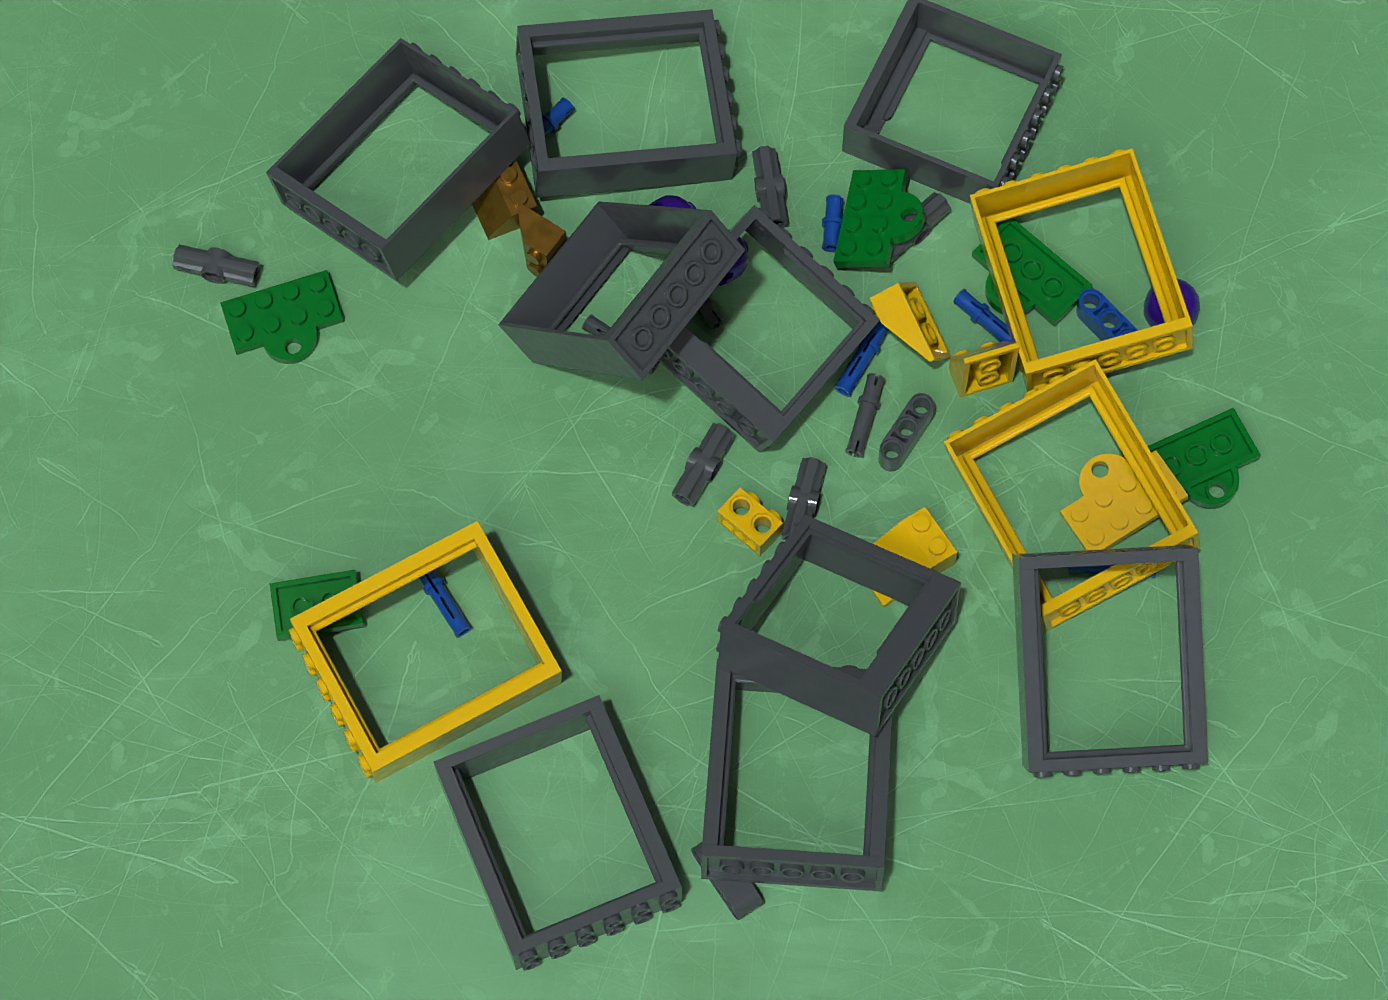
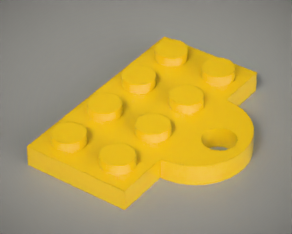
(1113, 504)

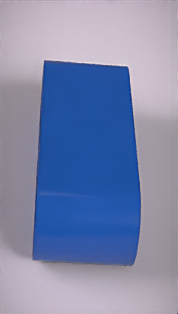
(1104, 312)

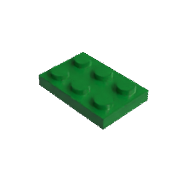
(299, 595)

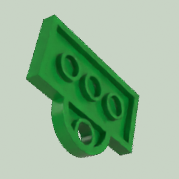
(876, 218)
(1039, 274)
(283, 317)
(1209, 457)

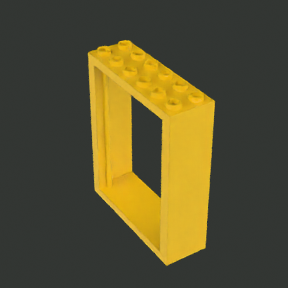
(1063, 186)
(1034, 408)
(460, 720)

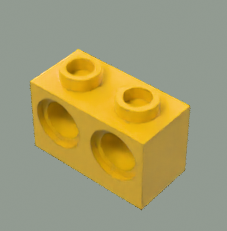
(744, 525)

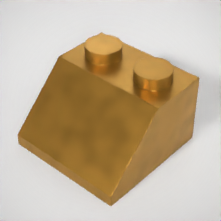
(499, 202)
(539, 238)

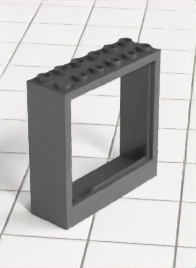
(914, 29)
(724, 387)
(899, 660)

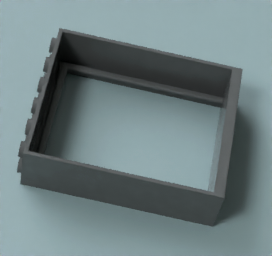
(357, 114)
(636, 167)
(697, 261)
(1031, 674)
(779, 865)
(603, 919)

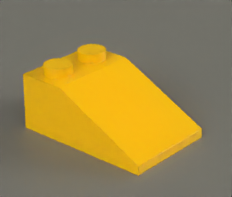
(908, 316)
(984, 367)
(920, 541)

